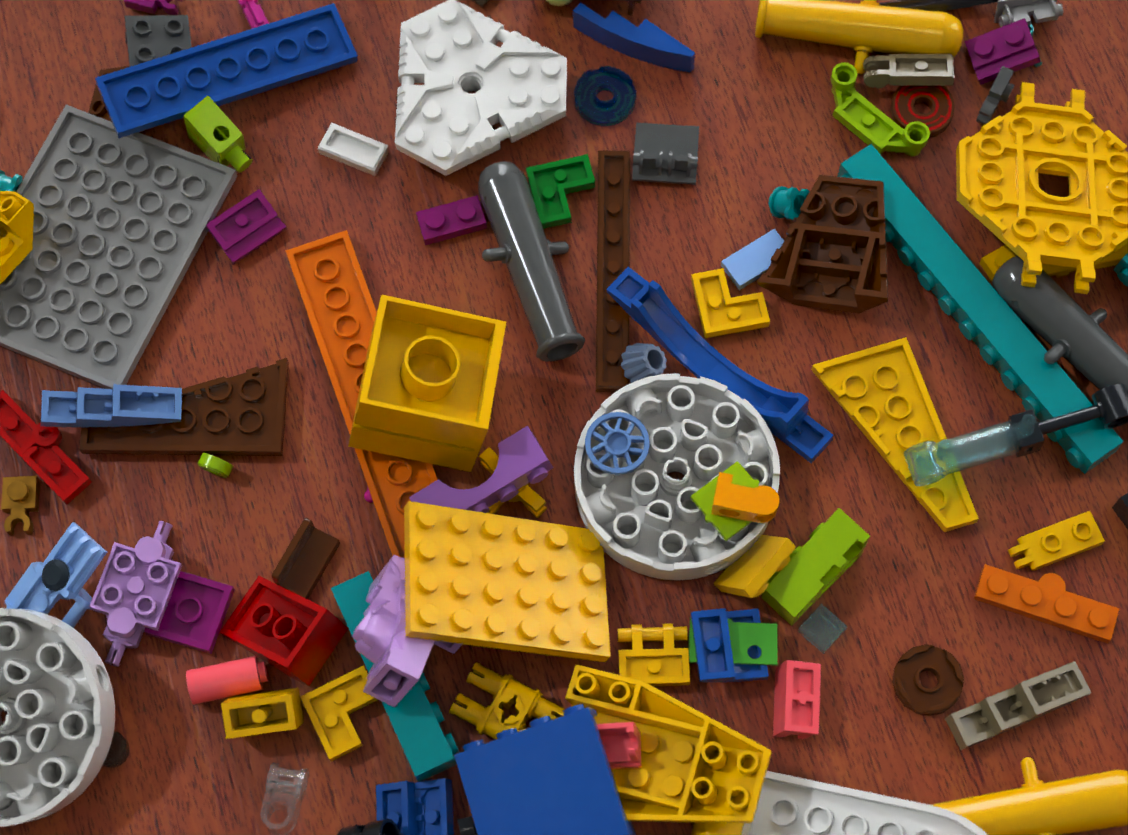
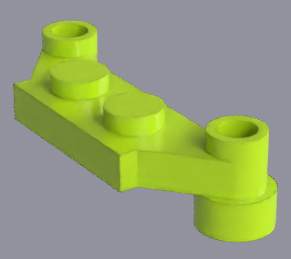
(868, 121)

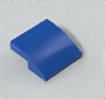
(714, 646)
(417, 806)

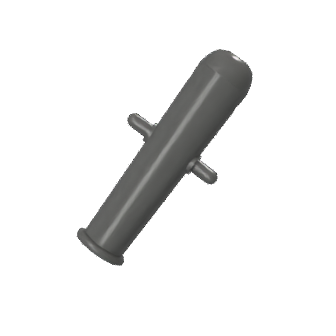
(528, 259)
(1063, 325)

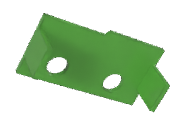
(744, 636)

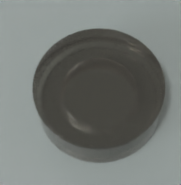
(118, 751)

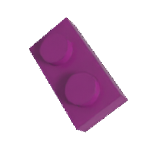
(451, 220)

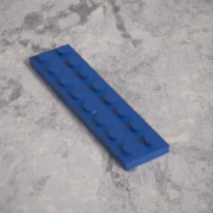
(226, 69)

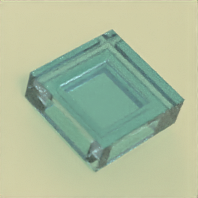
(822, 628)

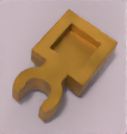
(19, 498)

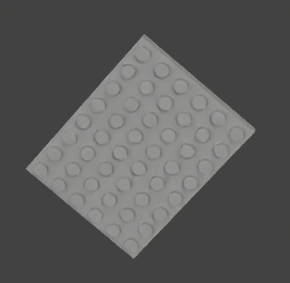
(108, 245)

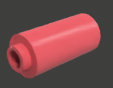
(226, 679)

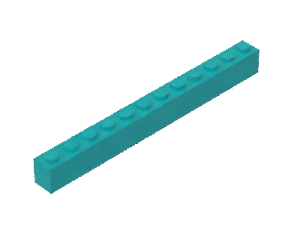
(983, 314)

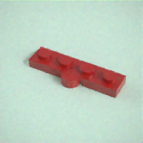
(40, 450)

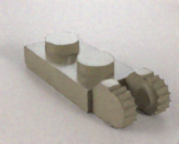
(909, 70)

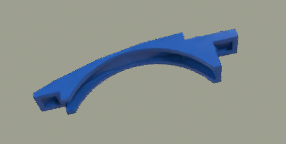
(782, 410)

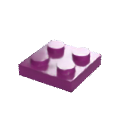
(194, 612)

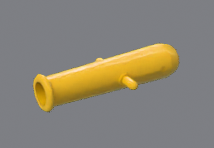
(861, 26)
(1049, 807)

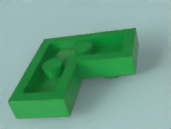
(553, 181)

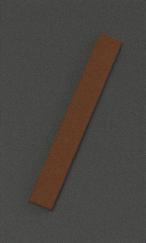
(612, 260)

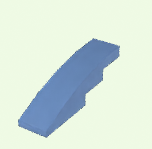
(111, 407)

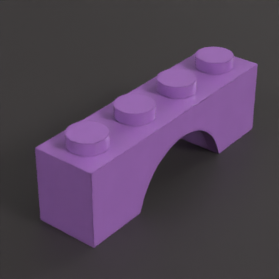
(519, 463)

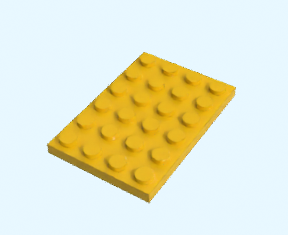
(504, 583)

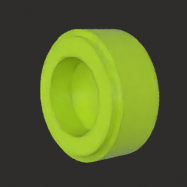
(215, 465)

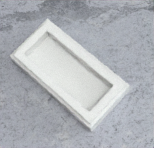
(353, 149)

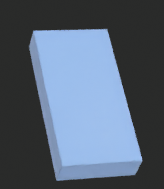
(752, 260)

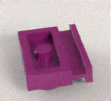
(1006, 46)
(246, 226)

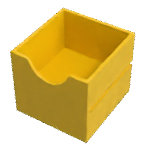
(427, 383)

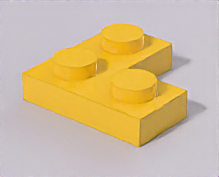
(725, 314)
(330, 711)

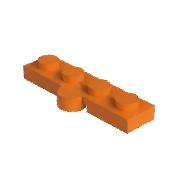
(1047, 602)

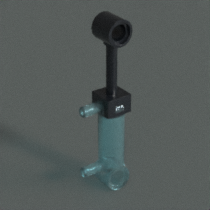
(1018, 436)

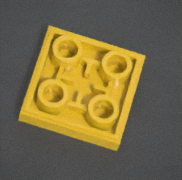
(752, 570)

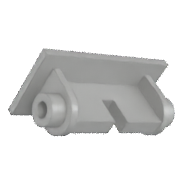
(1014, 10)

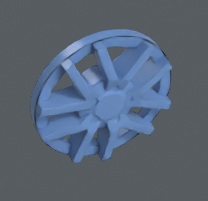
(617, 443)

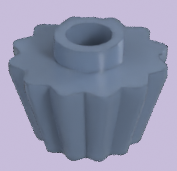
(643, 361)

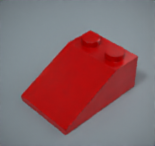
(284, 630)

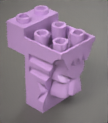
(383, 641)

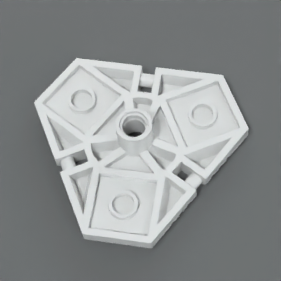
(457, 53)

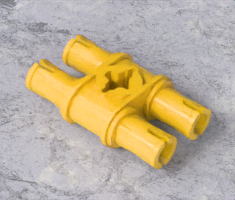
(505, 692)

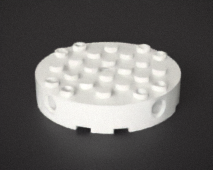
(648, 516)
(56, 716)

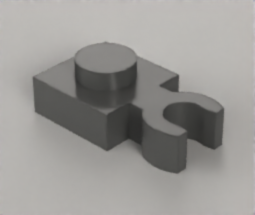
(999, 91)

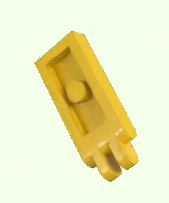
(1057, 542)

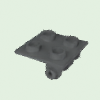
(155, 36)
(665, 153)

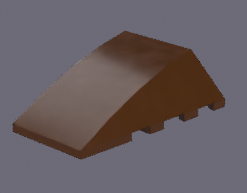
(834, 249)

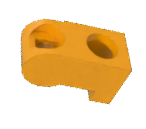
(744, 502)

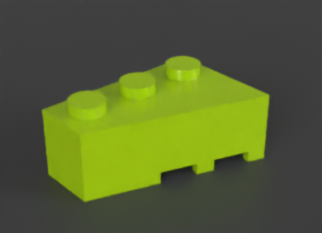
(815, 566)

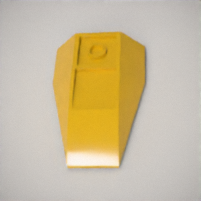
(688, 761)

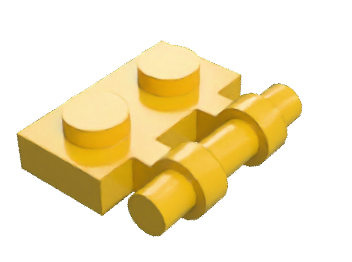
(655, 666)

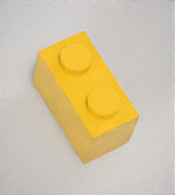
(262, 713)

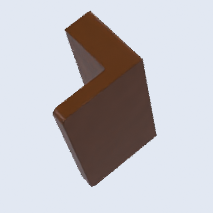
(305, 559)

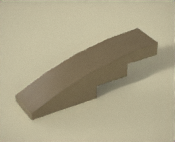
(1018, 705)

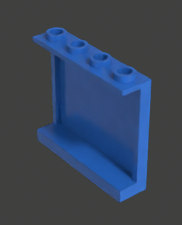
(544, 780)

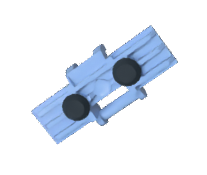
(60, 576)

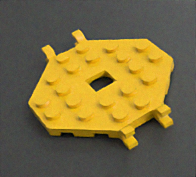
(1002, 190)

